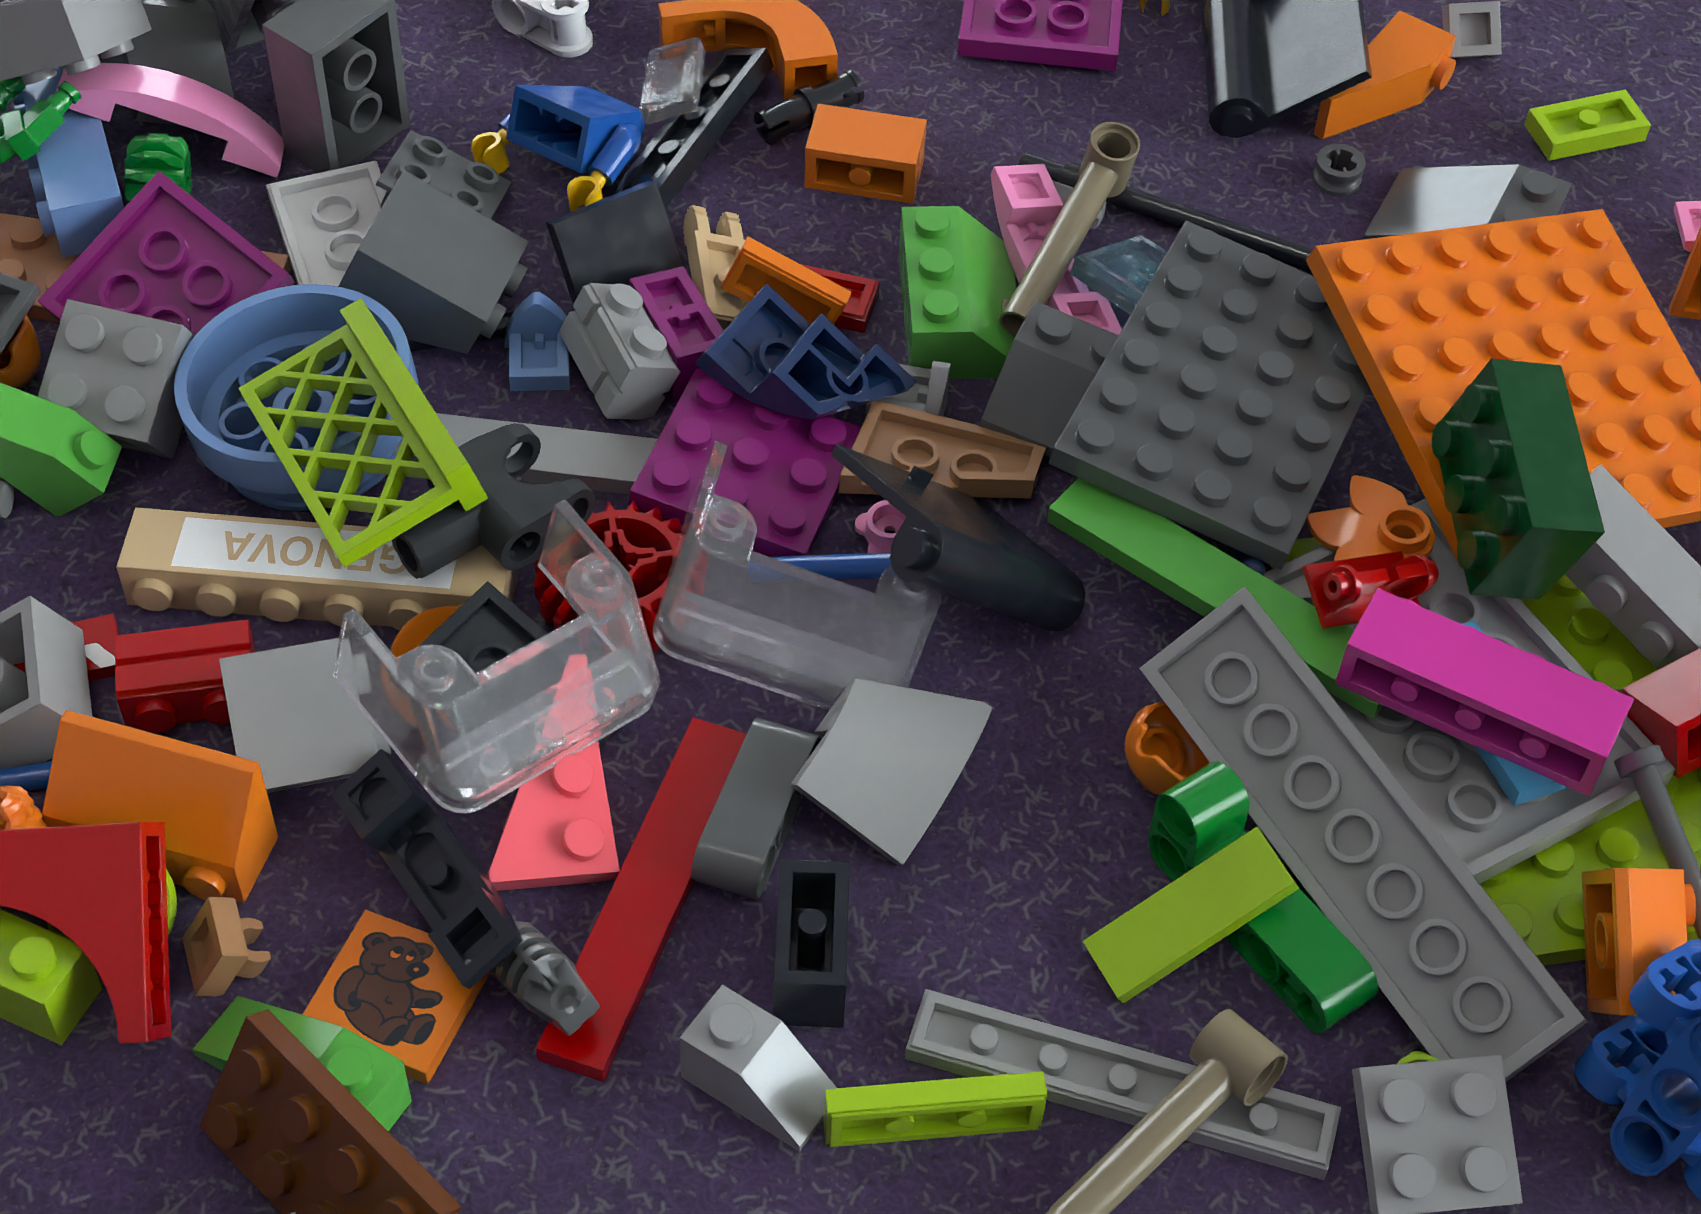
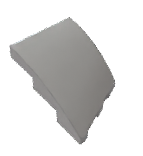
(890, 761)

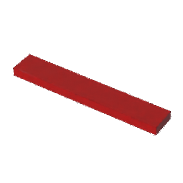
(644, 901)

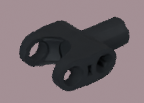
(508, 523)

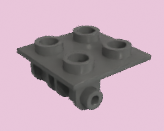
(458, 177)

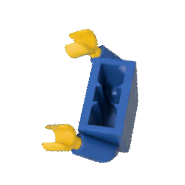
(572, 128)

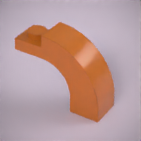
(788, 29)

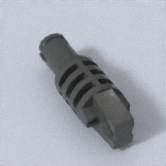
(546, 981)

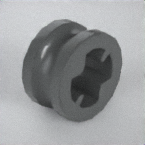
(1339, 182)

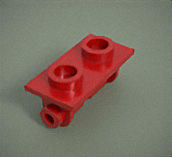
(1346, 586)

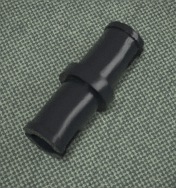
(800, 109)

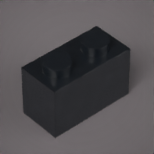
(811, 943)

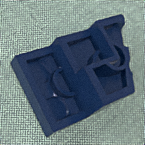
(798, 366)

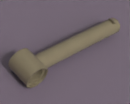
(1101, 175)
(1230, 1061)

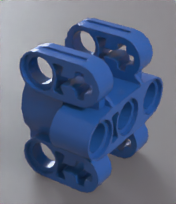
(1656, 1090)

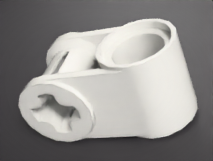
(548, 23)

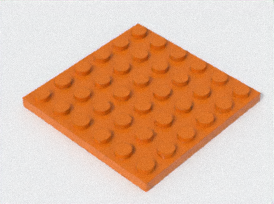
(1533, 290)

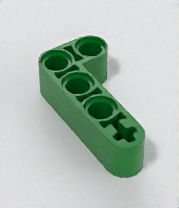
(1289, 943)

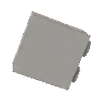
(296, 716)

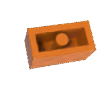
(865, 153)

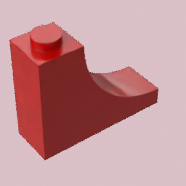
(109, 898)

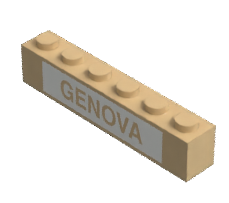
(284, 571)

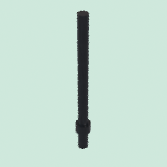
(1176, 215)

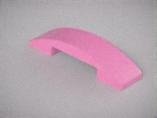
(184, 102)
(1025, 212)

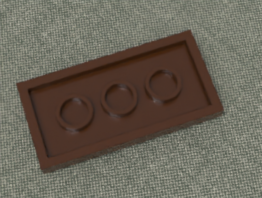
(308, 1136)

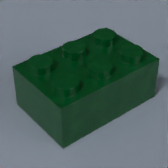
(1516, 480)

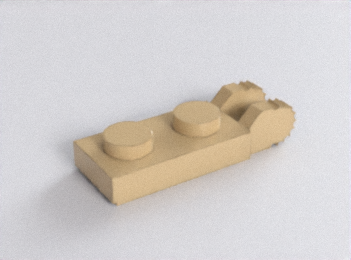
(711, 257)

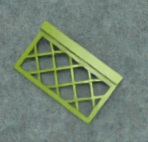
(411, 419)

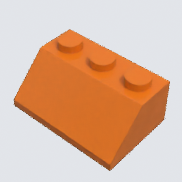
(208, 799)

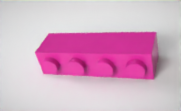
(1483, 691)

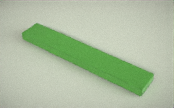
(1199, 574)

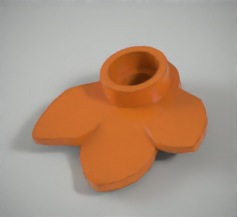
(1373, 523)

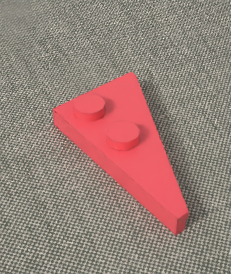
(558, 829)

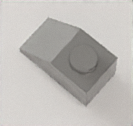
(755, 1067)

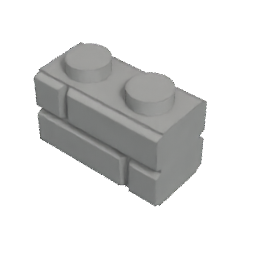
(619, 351)

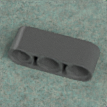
(753, 810)

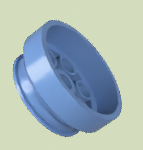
(246, 344)

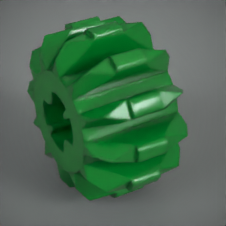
(152, 154)

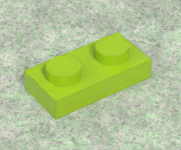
(1587, 124)

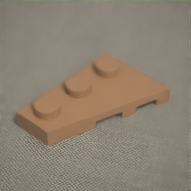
(954, 451)

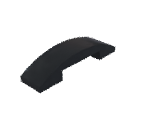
(432, 866)

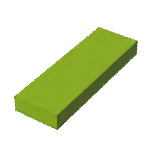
(1190, 915)
(934, 1109)

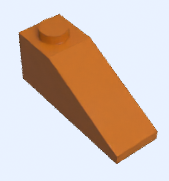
(1405, 65)

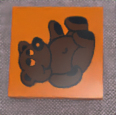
(395, 993)

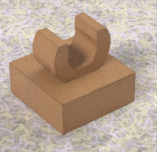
(218, 947)

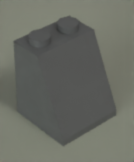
(437, 266)

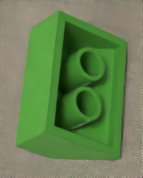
(953, 291)

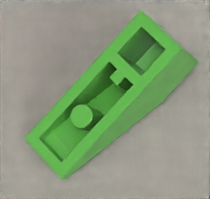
(52, 452)
(361, 1067)

